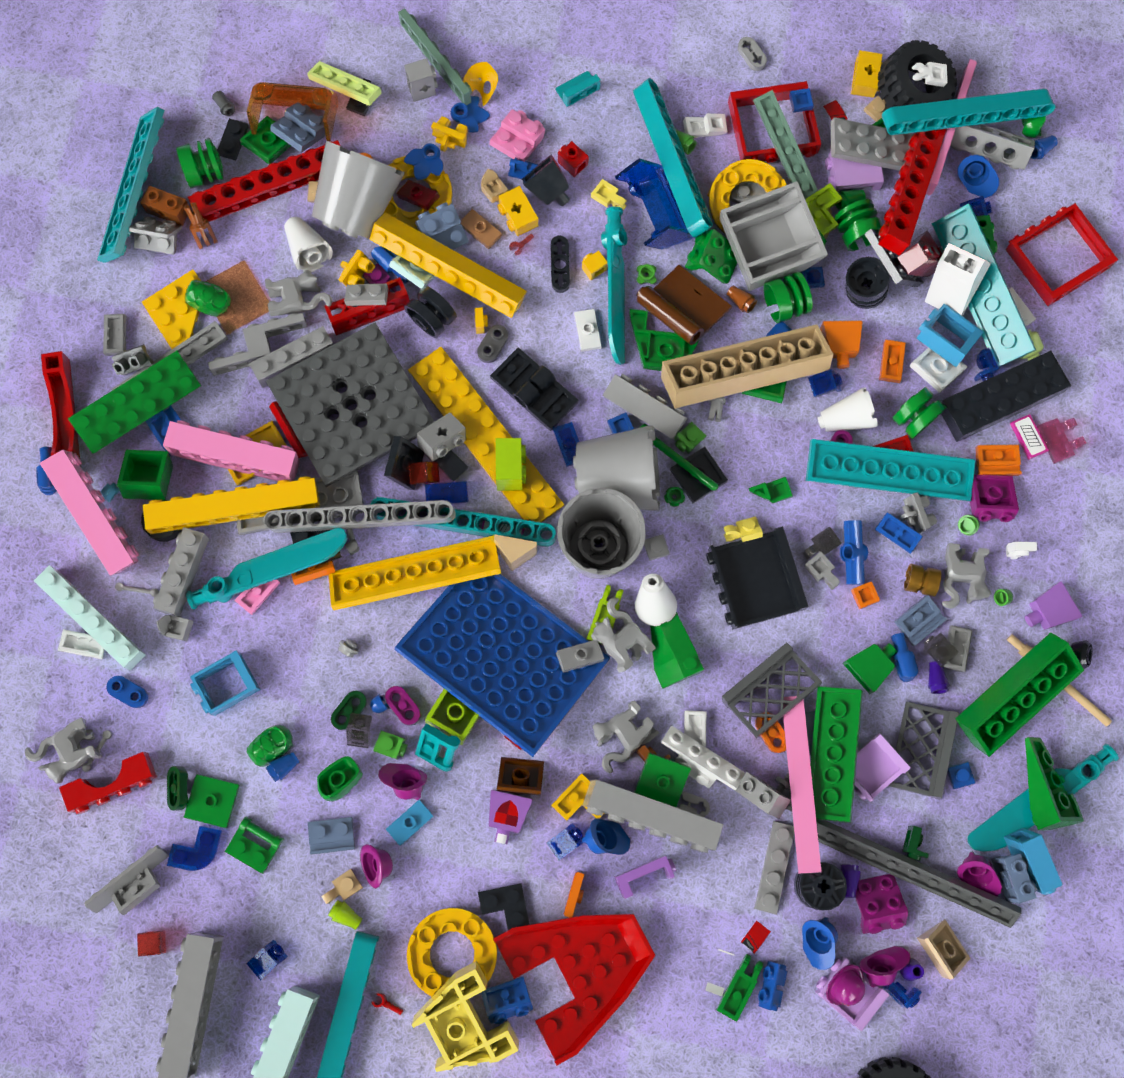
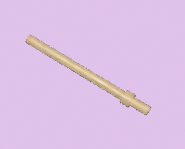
(1025, 648)

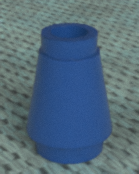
(1043, 146)
(282, 766)

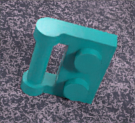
(430, 744)

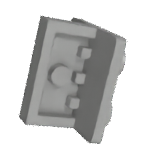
(156, 235)

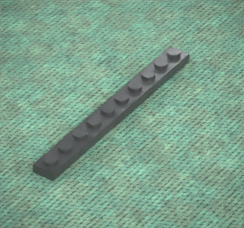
(917, 873)

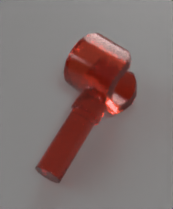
(521, 244)

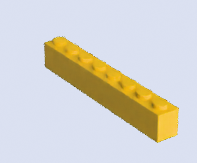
(447, 264)
(230, 505)

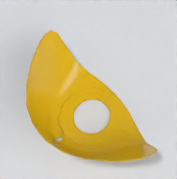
(486, 73)

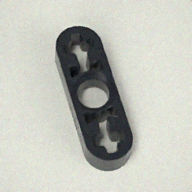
(565, 277)

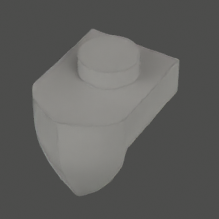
(175, 627)

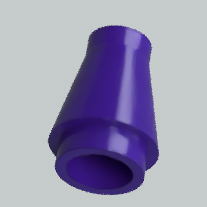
(937, 679)
(852, 877)
(907, 971)

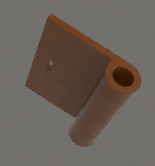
(684, 304)

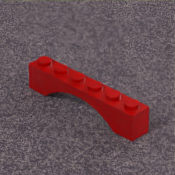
(59, 384)

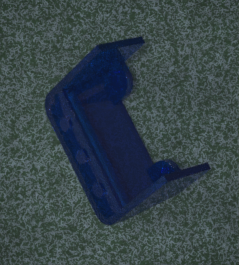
(650, 184)

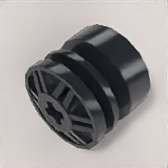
(870, 272)
(811, 896)

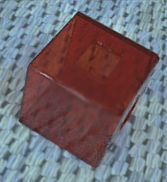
(424, 473)
(151, 943)

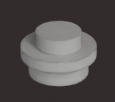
(348, 648)

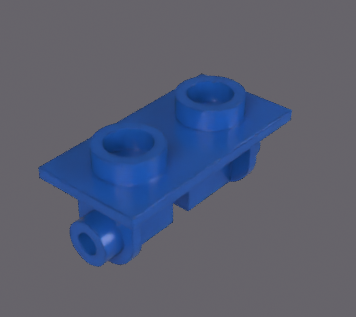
(520, 169)
(769, 996)

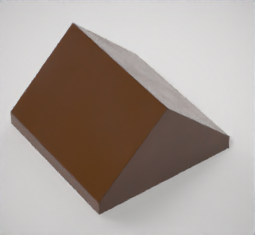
(520, 776)

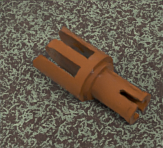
(198, 224)

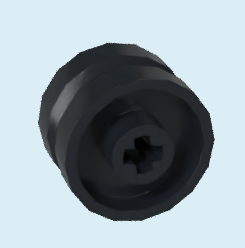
(430, 311)

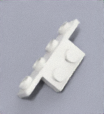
(704, 763)

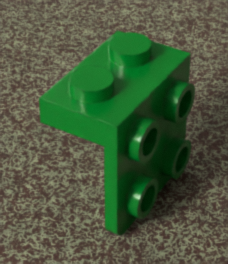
(712, 254)

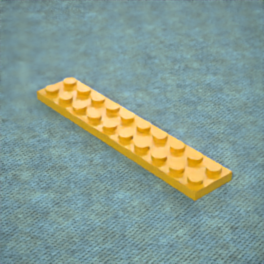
(454, 394)

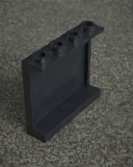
(757, 579)

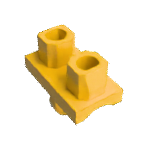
(448, 137)
(355, 268)

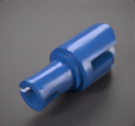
(383, 258)
(43, 480)
(904, 659)

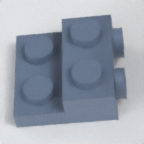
(299, 127)
(443, 226)
(1014, 878)

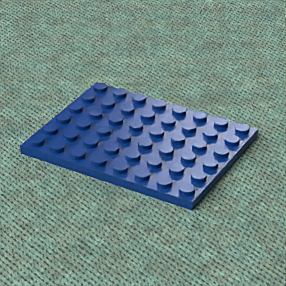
(500, 657)

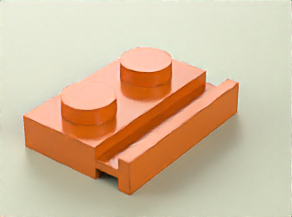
(998, 460)

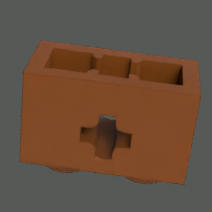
(164, 205)

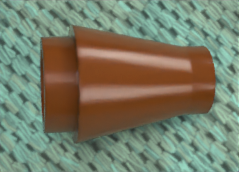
(743, 299)

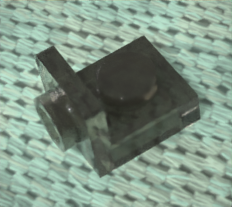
(940, 649)
(358, 730)

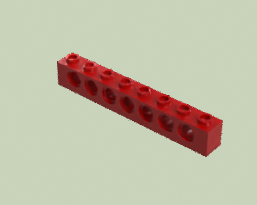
(910, 190)
(261, 191)

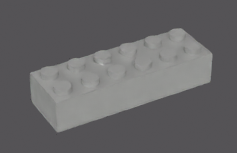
(654, 815)
(190, 1006)

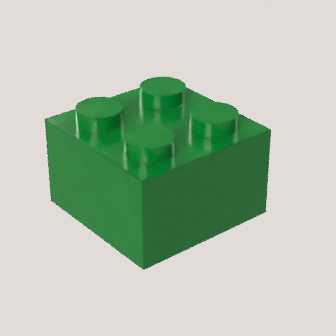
(145, 474)

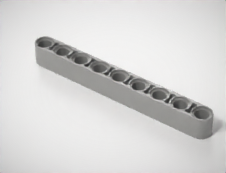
(349, 514)

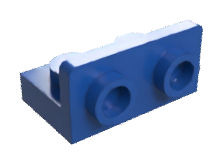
(507, 1001)

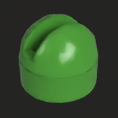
(1003, 597)

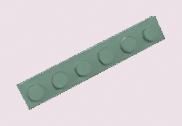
(439, 61)
(784, 142)

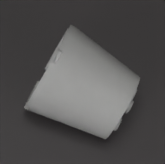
(353, 190)
(621, 463)
(601, 518)

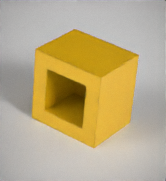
(594, 265)

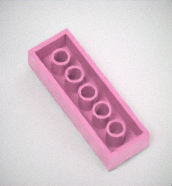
(231, 452)
(90, 512)

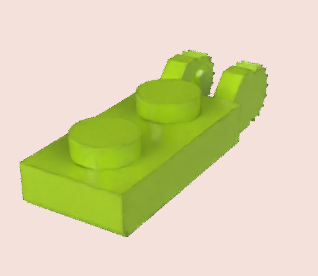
(602, 612)

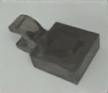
(823, 542)

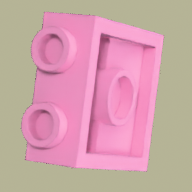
(518, 135)

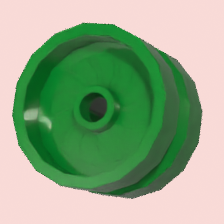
(918, 412)

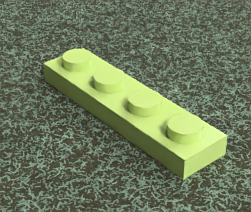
(344, 83)

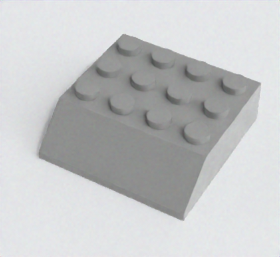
(773, 235)

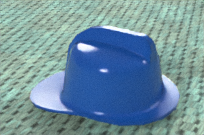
(984, 177)
(606, 837)
(820, 943)

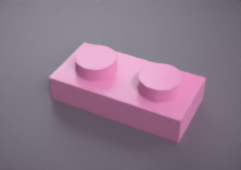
(254, 597)

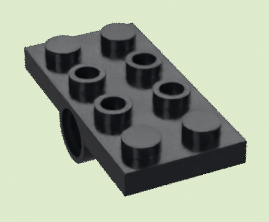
(534, 388)

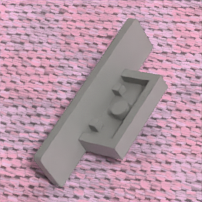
(131, 885)

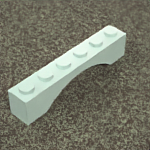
(89, 618)

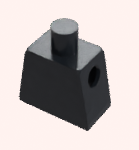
(547, 182)

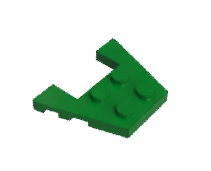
(656, 345)

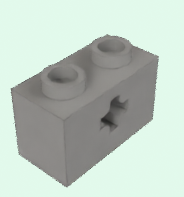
(421, 79)
(441, 437)
(763, 795)

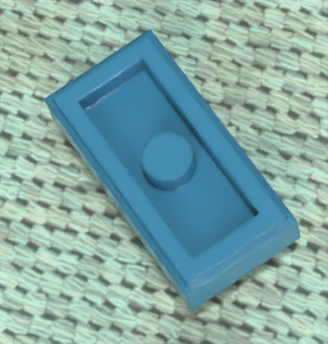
(409, 822)

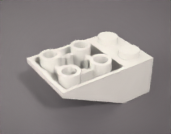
(956, 279)

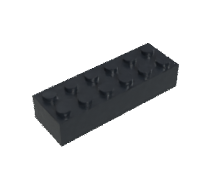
(1004, 396)

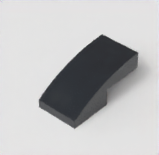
(451, 465)

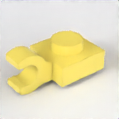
(606, 194)
(745, 529)

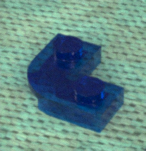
(199, 856)

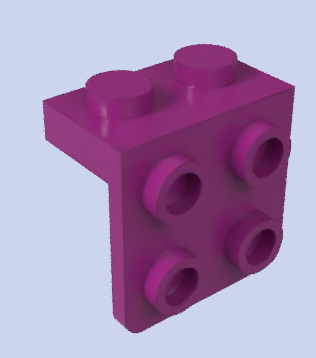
(880, 904)

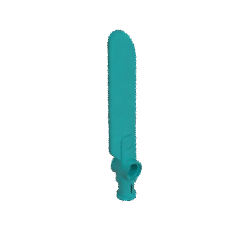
(612, 240)
(270, 567)
(1017, 813)

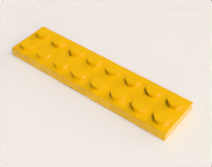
(414, 573)

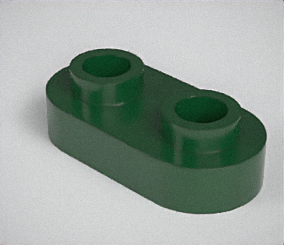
(346, 708)
(177, 788)

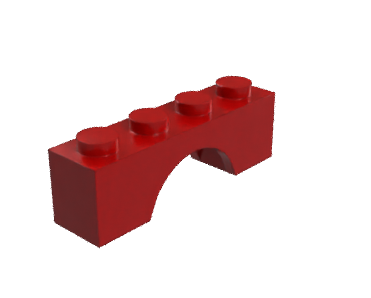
(134, 771)

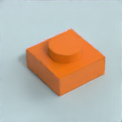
(865, 595)

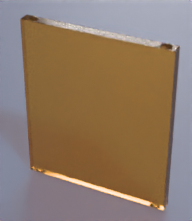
(246, 297)

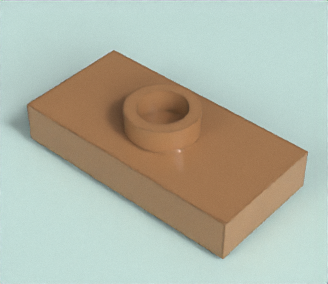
(480, 229)

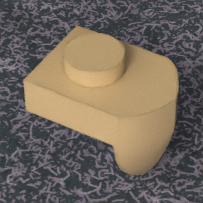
(492, 185)

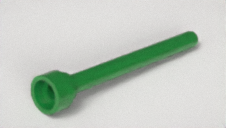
(684, 463)

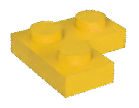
(573, 798)

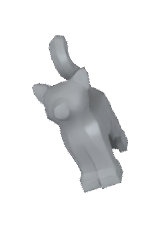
(290, 290)
(965, 571)
(626, 638)
(626, 731)
(68, 748)

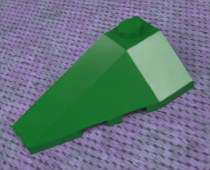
(674, 653)
(1047, 796)

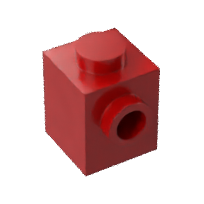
(572, 158)

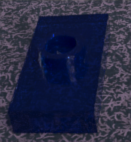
(567, 441)
(449, 491)

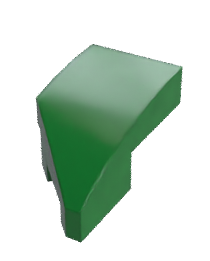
(773, 491)

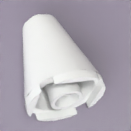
(306, 245)
(849, 413)
(655, 601)

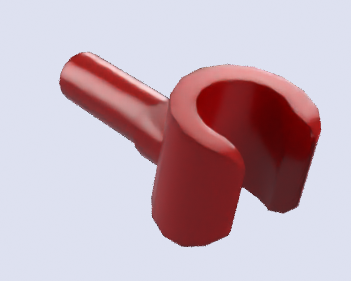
(387, 1004)

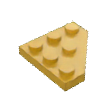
(171, 312)

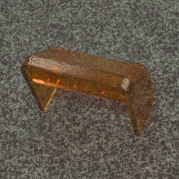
(287, 96)

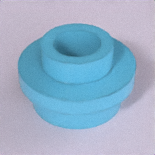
(109, 491)

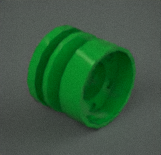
(200, 163)
(856, 221)
(790, 295)

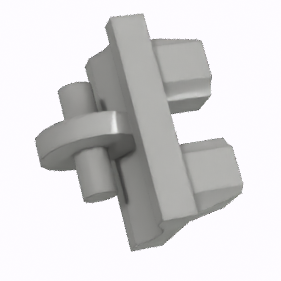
(916, 514)

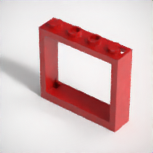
(781, 92)
(1089, 235)

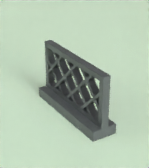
(755, 680)
(943, 752)

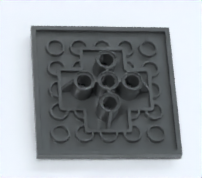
(311, 395)

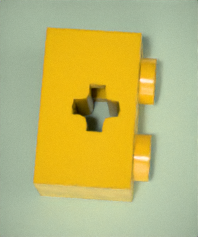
(866, 64)
(517, 201)

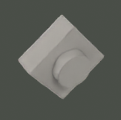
(656, 547)

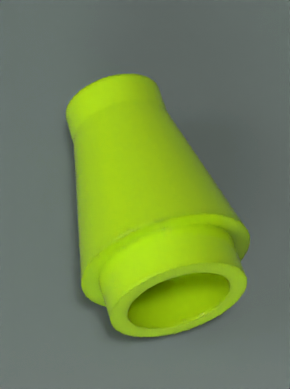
(343, 914)

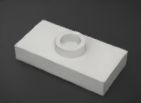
(587, 330)
(80, 644)
(695, 725)

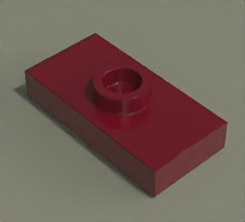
(418, 195)

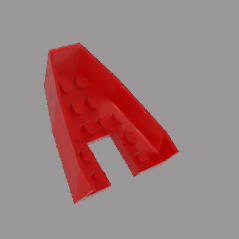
(600, 962)

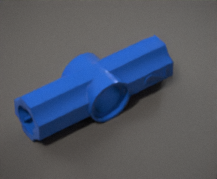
(854, 552)

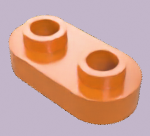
(770, 734)

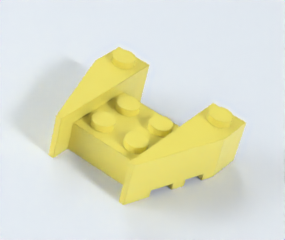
(457, 1026)

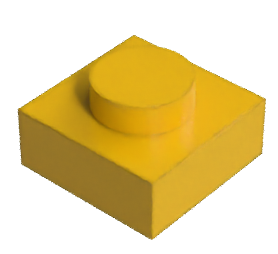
(480, 320)

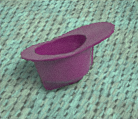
(404, 780)
(979, 873)
(884, 965)

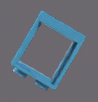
(954, 323)
(245, 673)
(1040, 864)

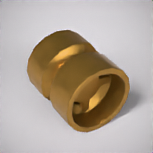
(924, 580)

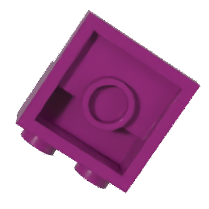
(994, 498)

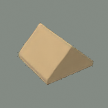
(514, 550)
(944, 950)

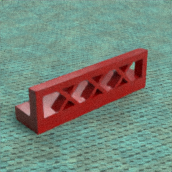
(355, 317)

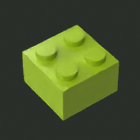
(509, 461)
(452, 716)

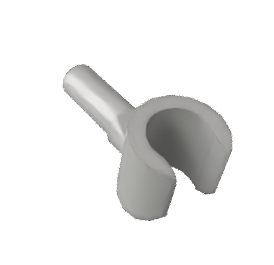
(352, 546)

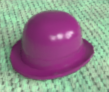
(375, 864)
(846, 986)

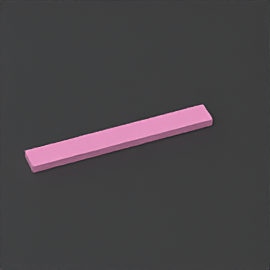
(961, 93)
(801, 789)

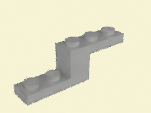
(257, 343)

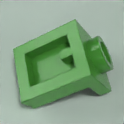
(689, 438)
(390, 745)

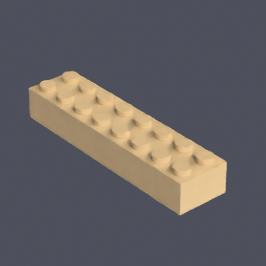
(746, 366)

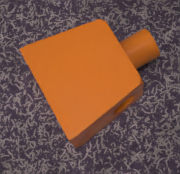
(843, 340)

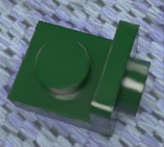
(912, 842)

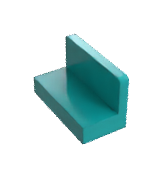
(578, 88)

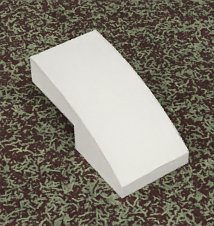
(705, 126)

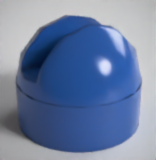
(377, 705)

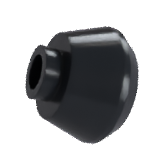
(1084, 652)

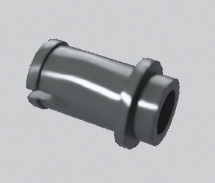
(226, 107)

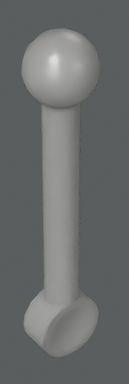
(119, 587)
(106, 735)

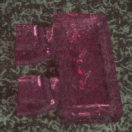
(1056, 440)

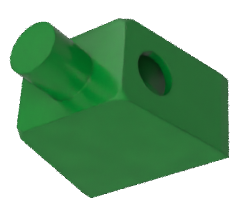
(871, 666)

